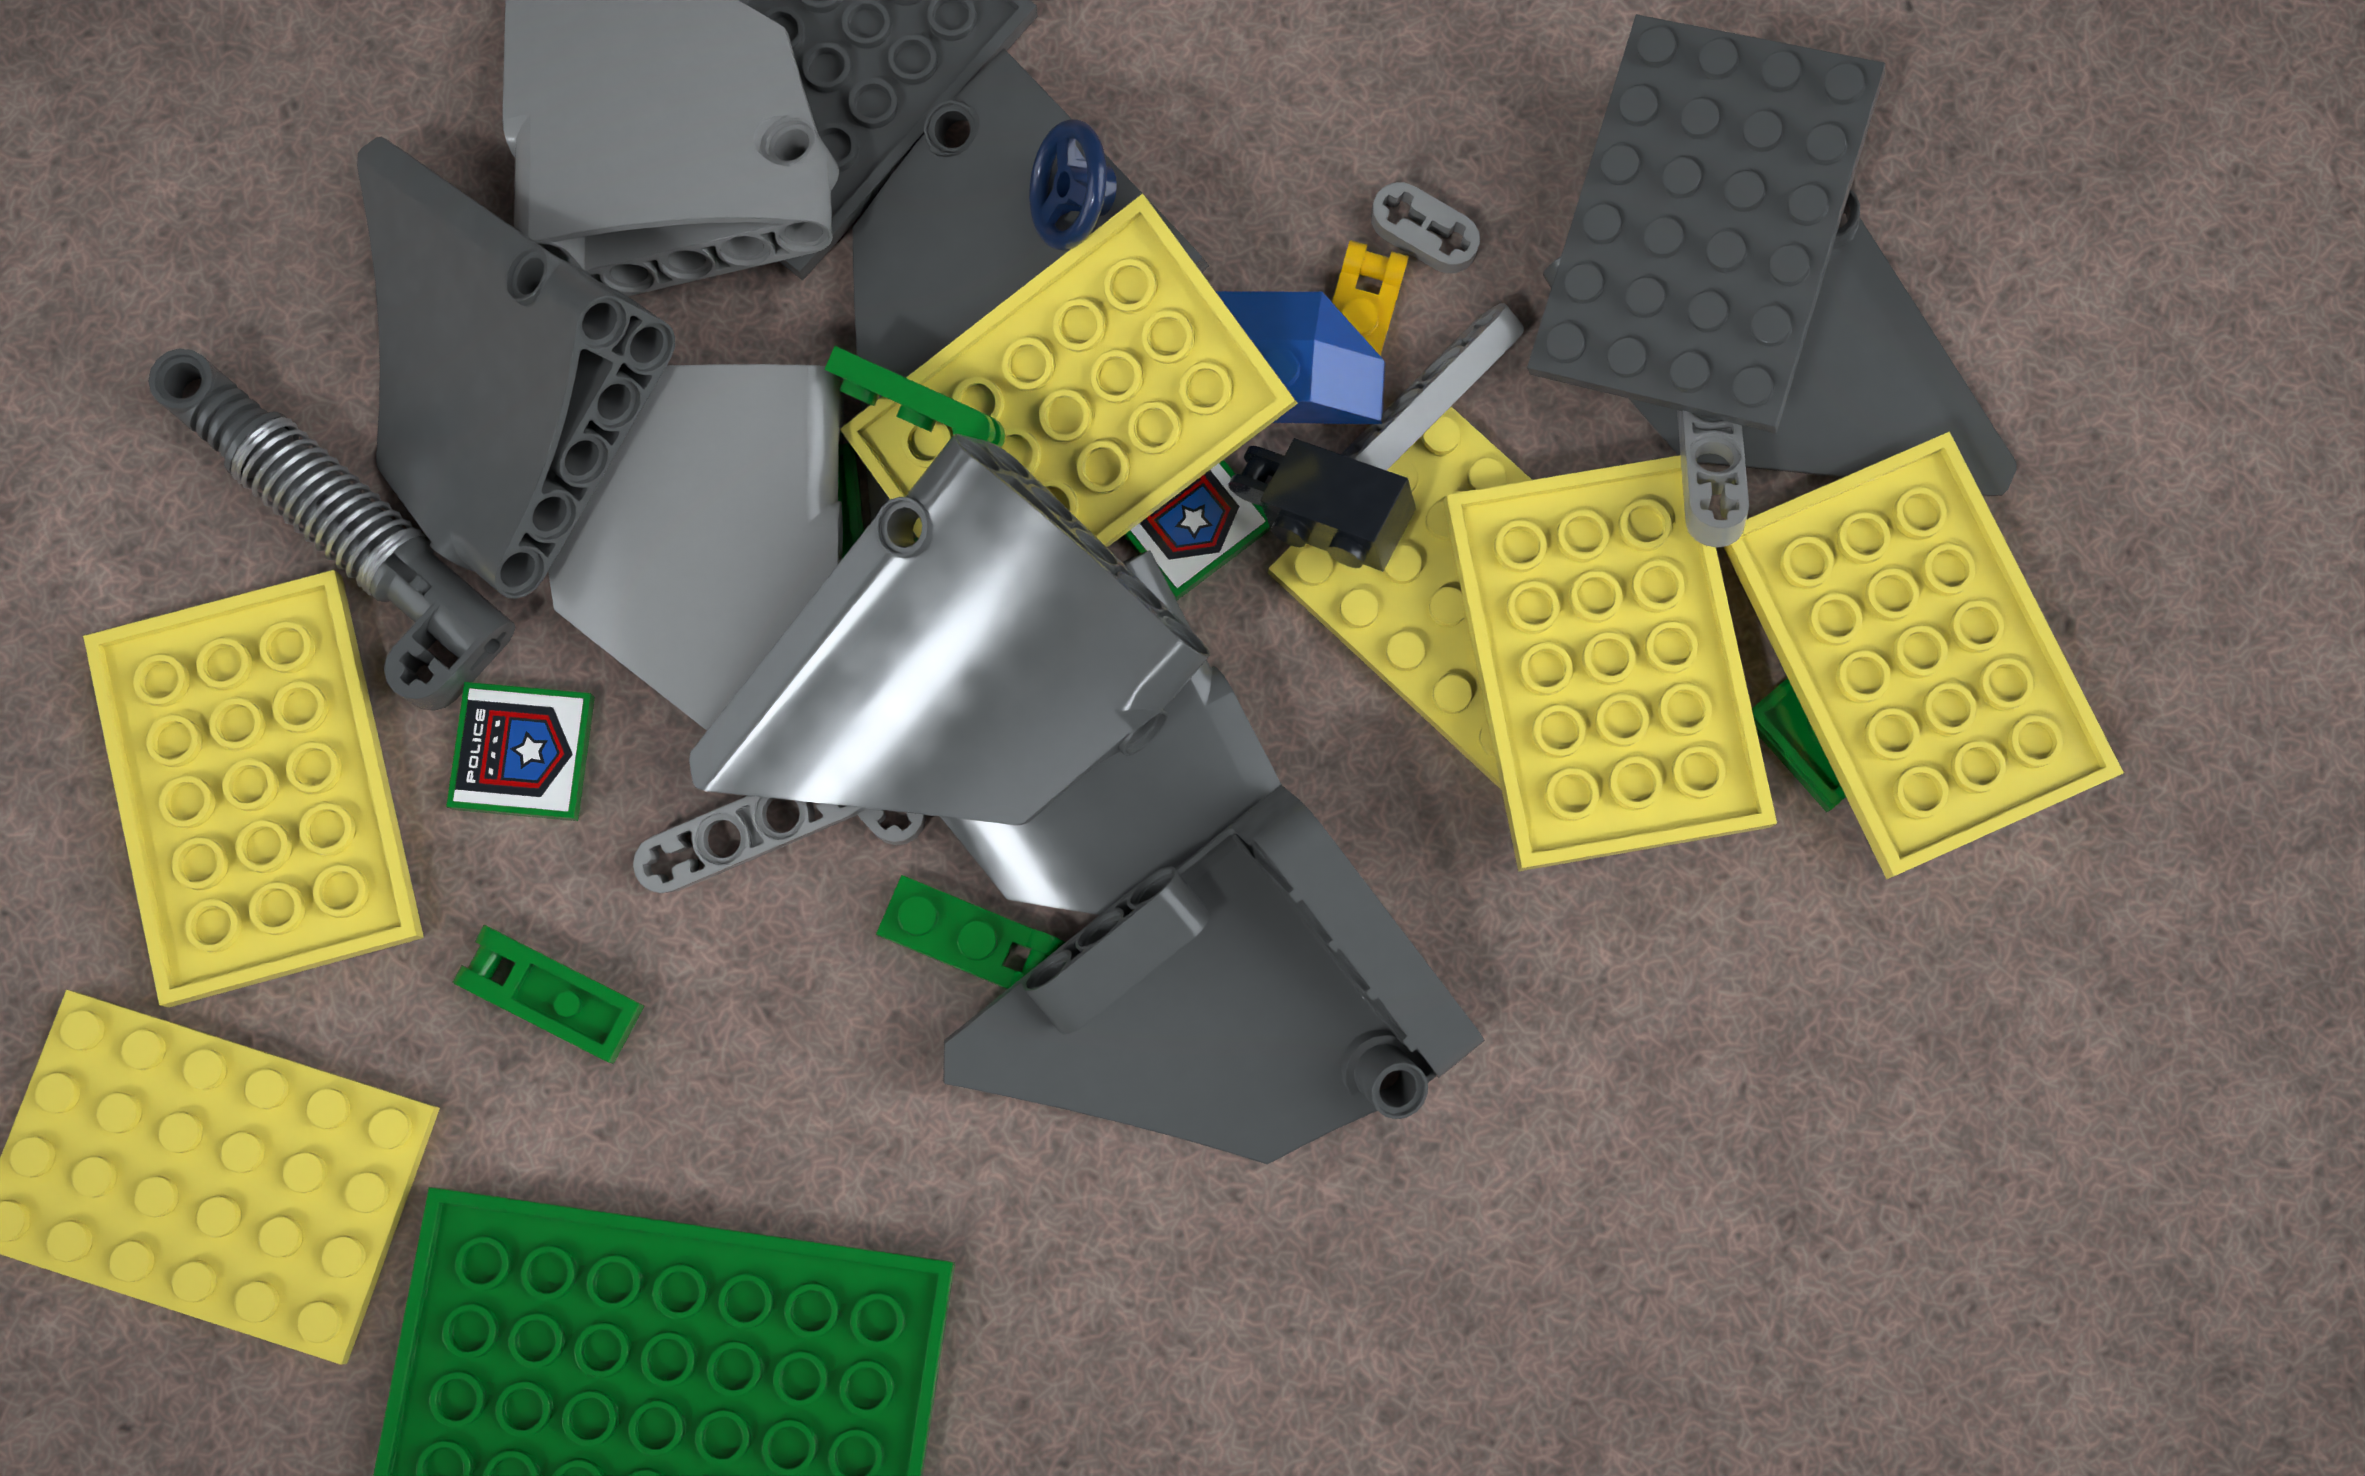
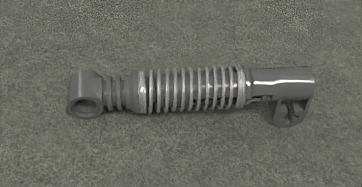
(389, 560)

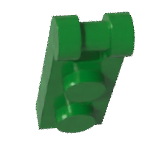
(918, 403)
(961, 933)
(551, 995)

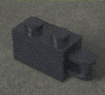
(1328, 502)

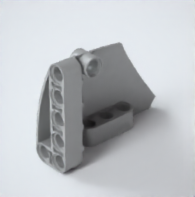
(661, 139)
(709, 528)

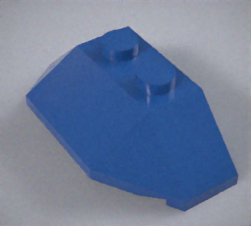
(1314, 355)

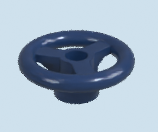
(1077, 186)

